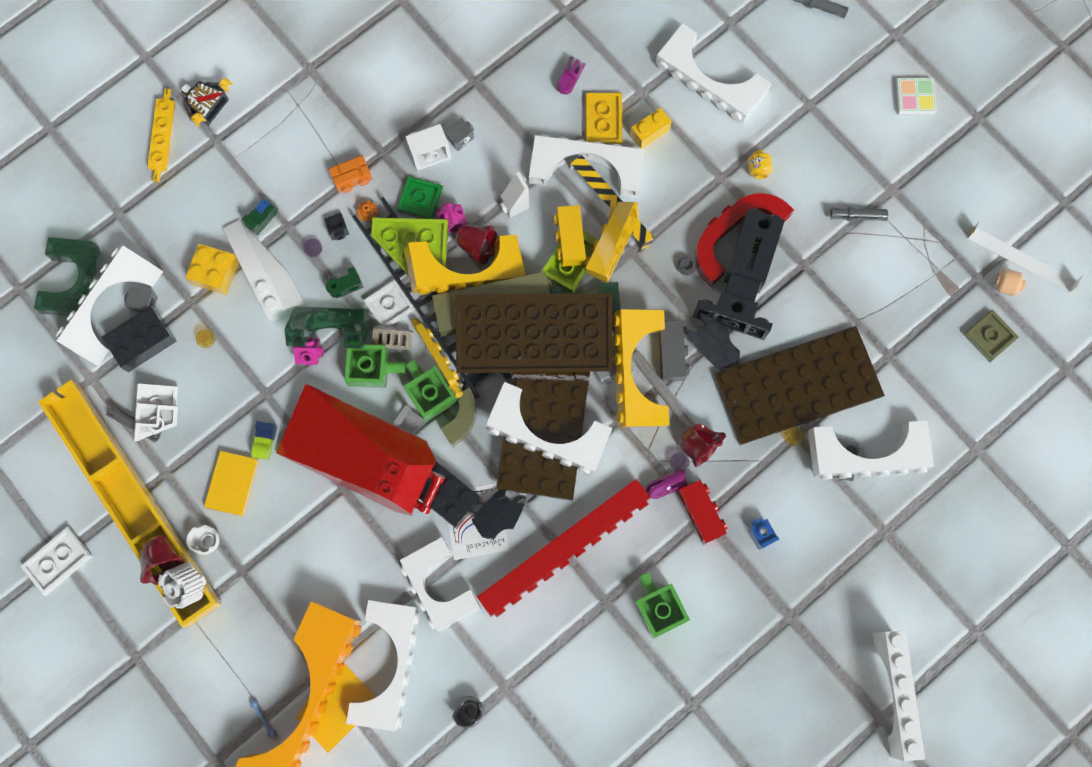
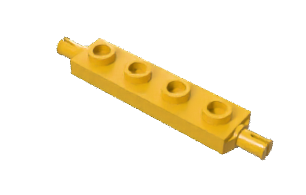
(161, 135)
(441, 361)

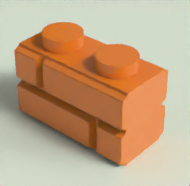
(351, 174)

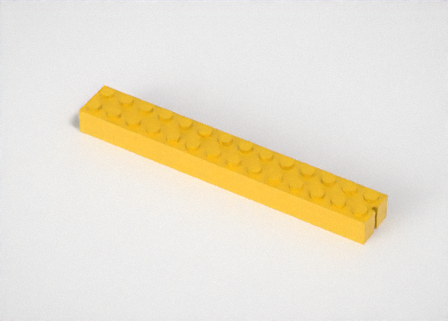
(118, 485)

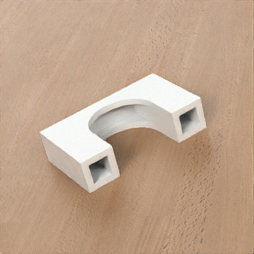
(417, 567)

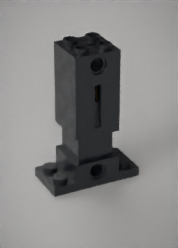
(746, 276)

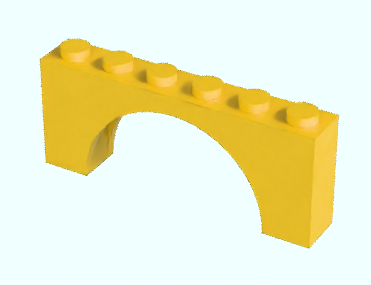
(429, 275)
(633, 407)

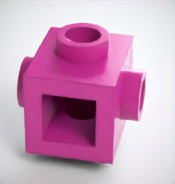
(454, 215)
(310, 353)

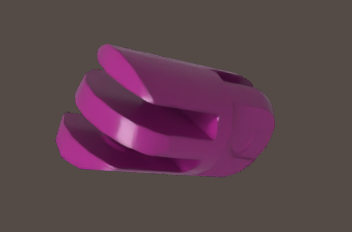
(568, 78)
(667, 484)

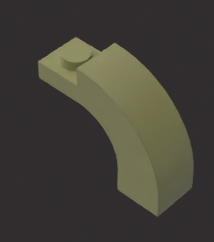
(464, 422)

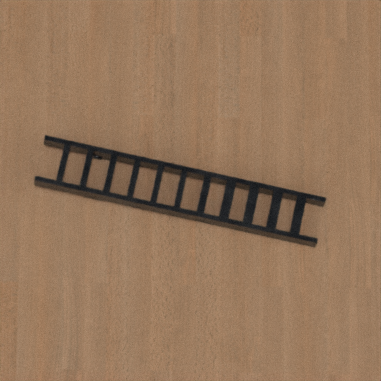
(451, 348)

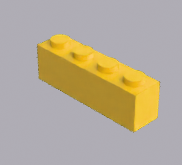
(613, 240)

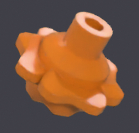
(367, 211)

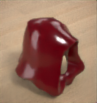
(471, 238)
(700, 443)
(157, 552)

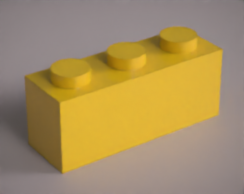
(570, 236)

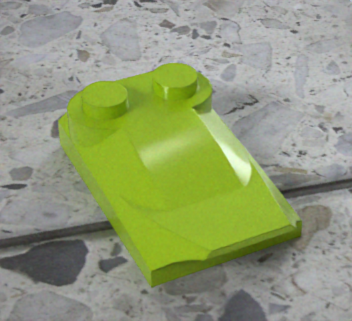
(568, 276)

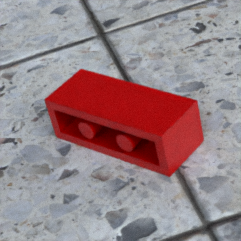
(703, 512)

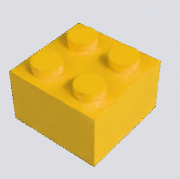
(212, 269)

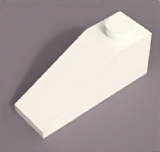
(515, 196)

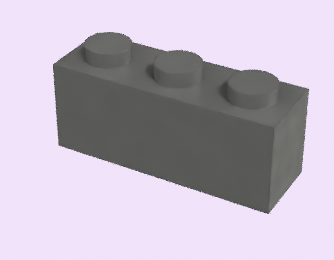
(673, 351)

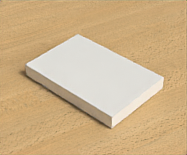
(56, 561)

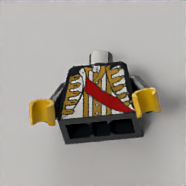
(205, 100)

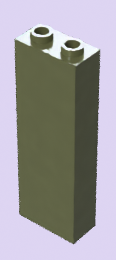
(445, 303)

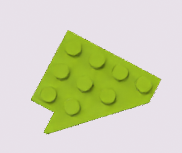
(396, 233)

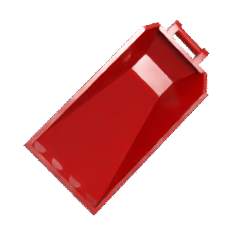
(360, 452)

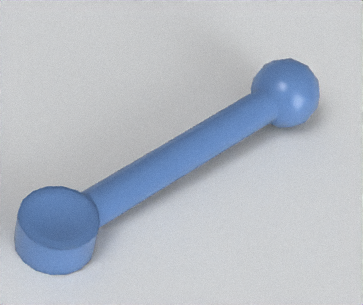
(271, 733)

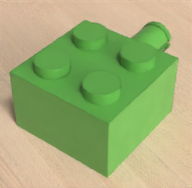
(370, 366)
(429, 391)
(660, 607)

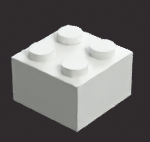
(428, 146)

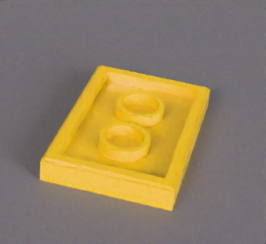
(604, 118)
(231, 483)

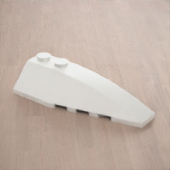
(265, 274)

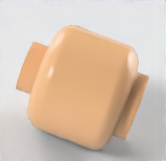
(1010, 282)

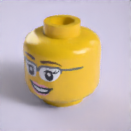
(760, 164)

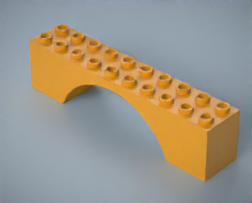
(325, 641)

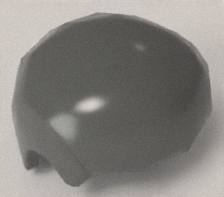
(468, 712)

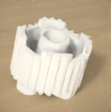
(182, 585)

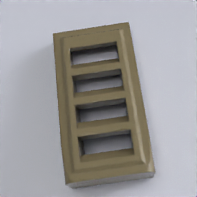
(392, 344)

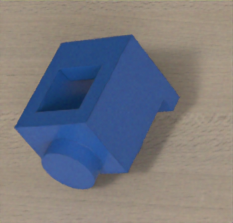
(759, 539)

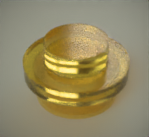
(205, 338)
(794, 436)

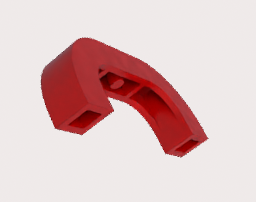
(705, 260)

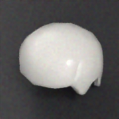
(202, 540)

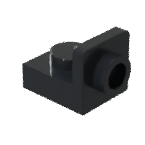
(336, 227)

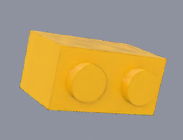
(650, 128)

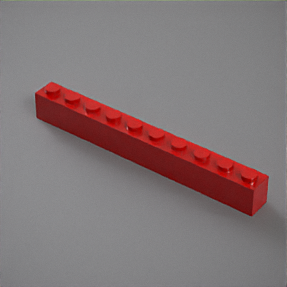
(563, 548)

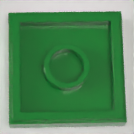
(419, 198)

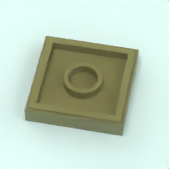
(991, 335)

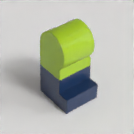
(263, 440)

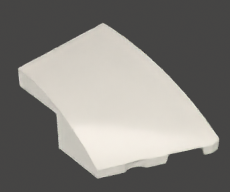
(154, 409)

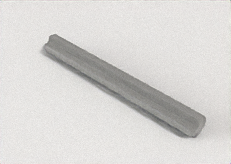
(663, 390)

